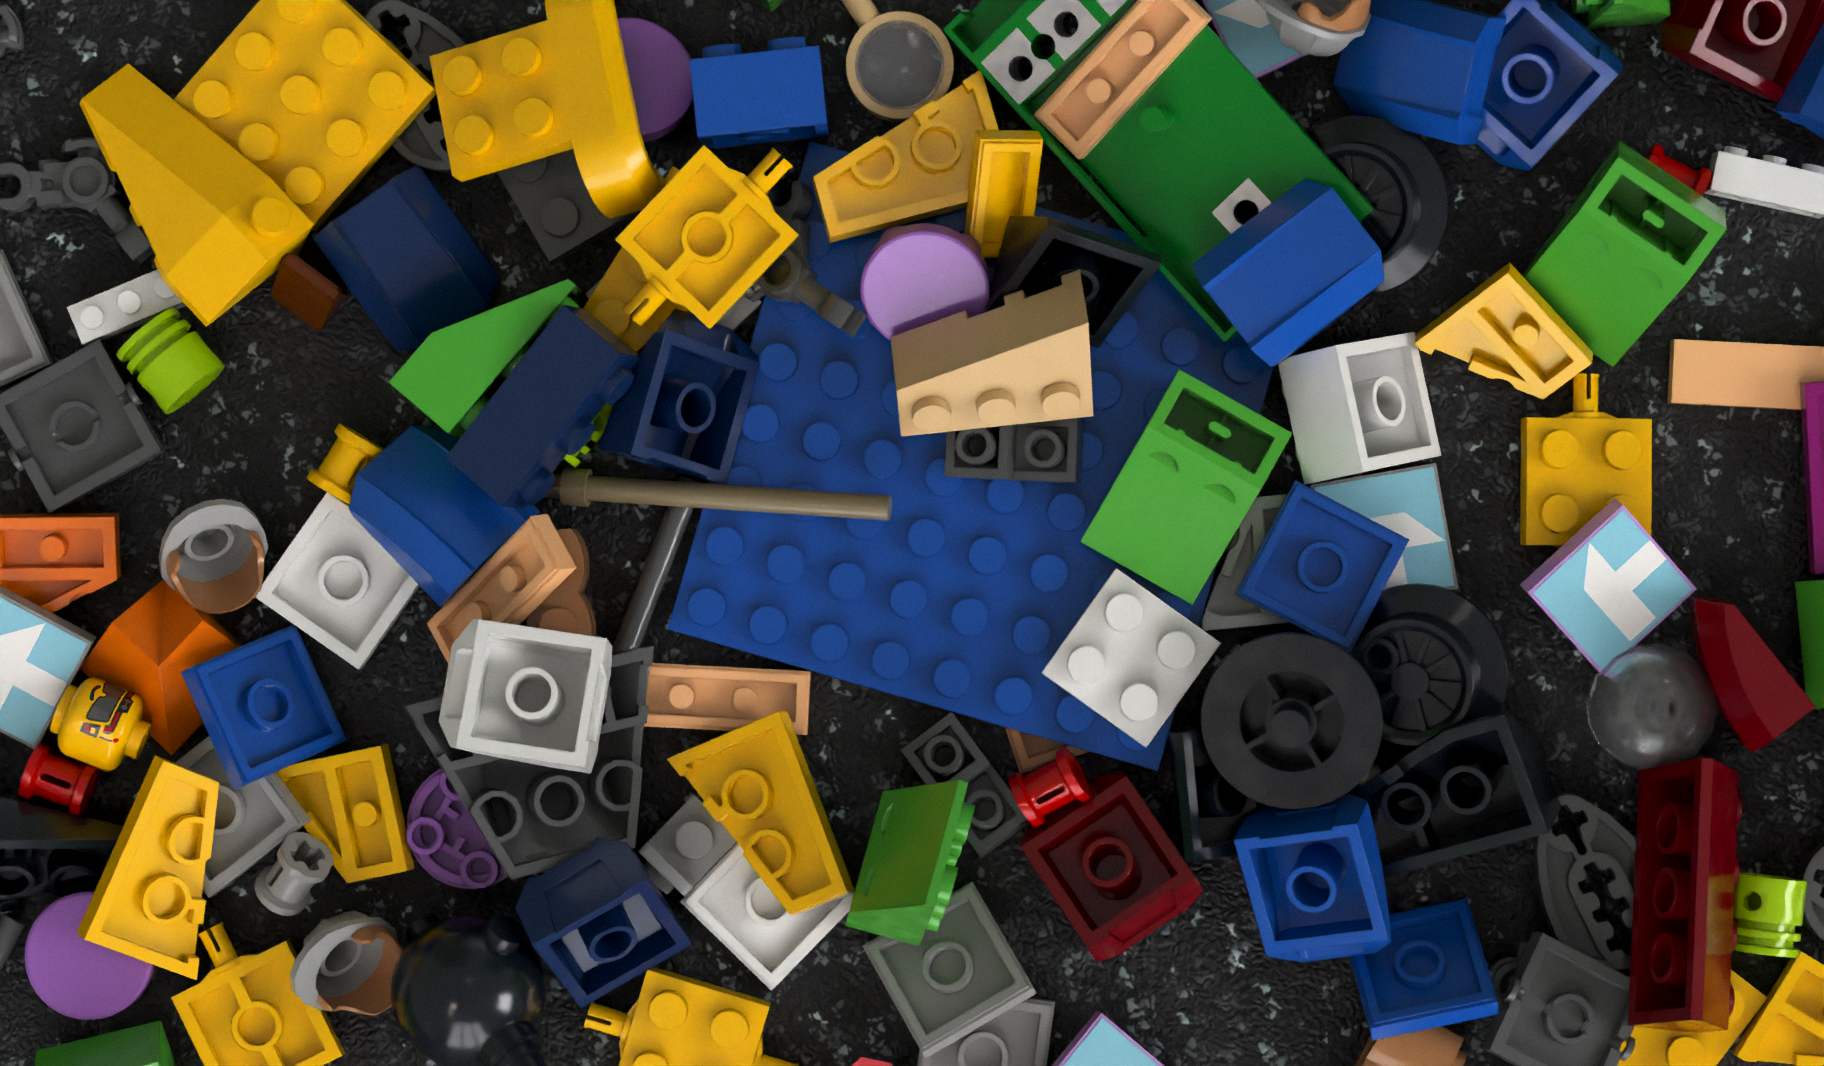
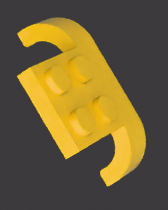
(546, 94)

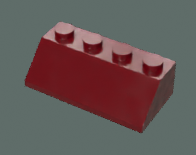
(1684, 897)

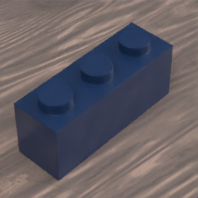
(545, 408)

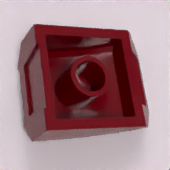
(1744, 40)
(1748, 679)
(1110, 867)

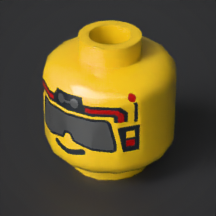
(100, 724)

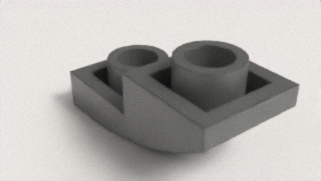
(1018, 452)
(950, 754)

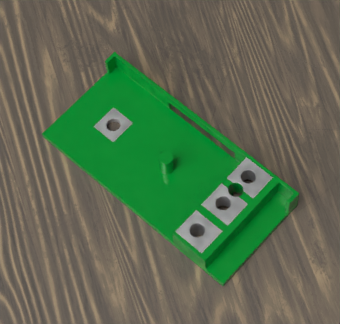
(1179, 153)

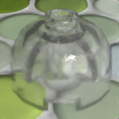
(1623, 700)

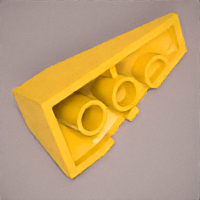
(202, 204)

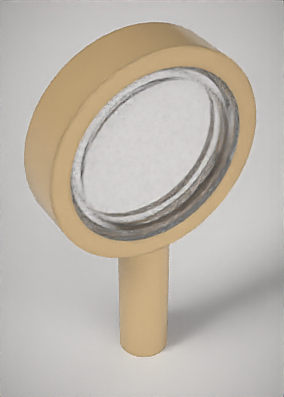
(896, 61)

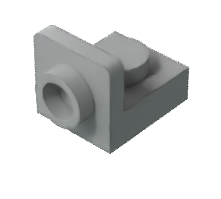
(686, 848)

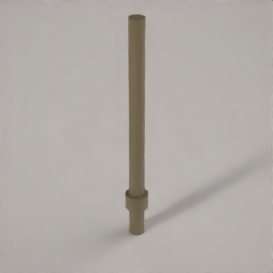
(580, 487)

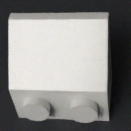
(1359, 407)

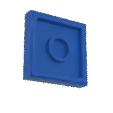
(1321, 566)
(263, 706)
(1427, 973)

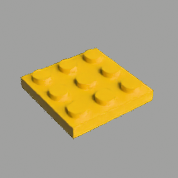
(308, 97)

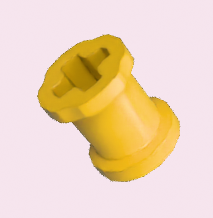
(343, 462)

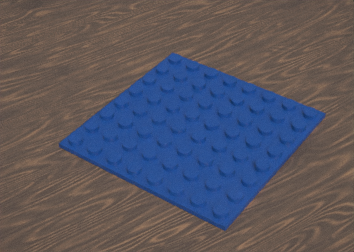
(969, 574)

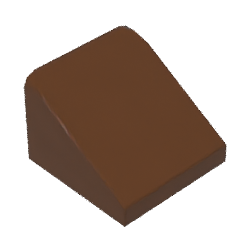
(307, 292)

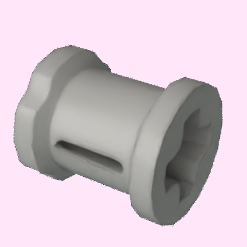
(300, 865)

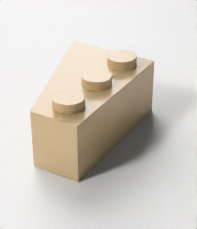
(999, 366)

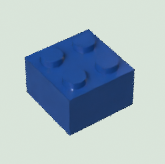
(759, 94)

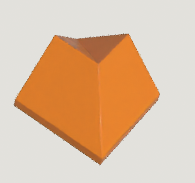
(148, 652)

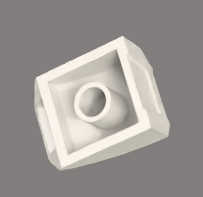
(526, 694)

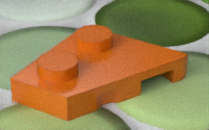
(58, 555)

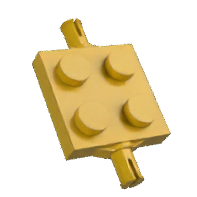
(707, 237)
(1579, 466)
(250, 1013)
(687, 1025)

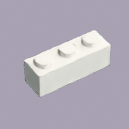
(1767, 182)
(122, 308)

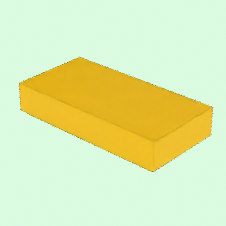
(1001, 184)

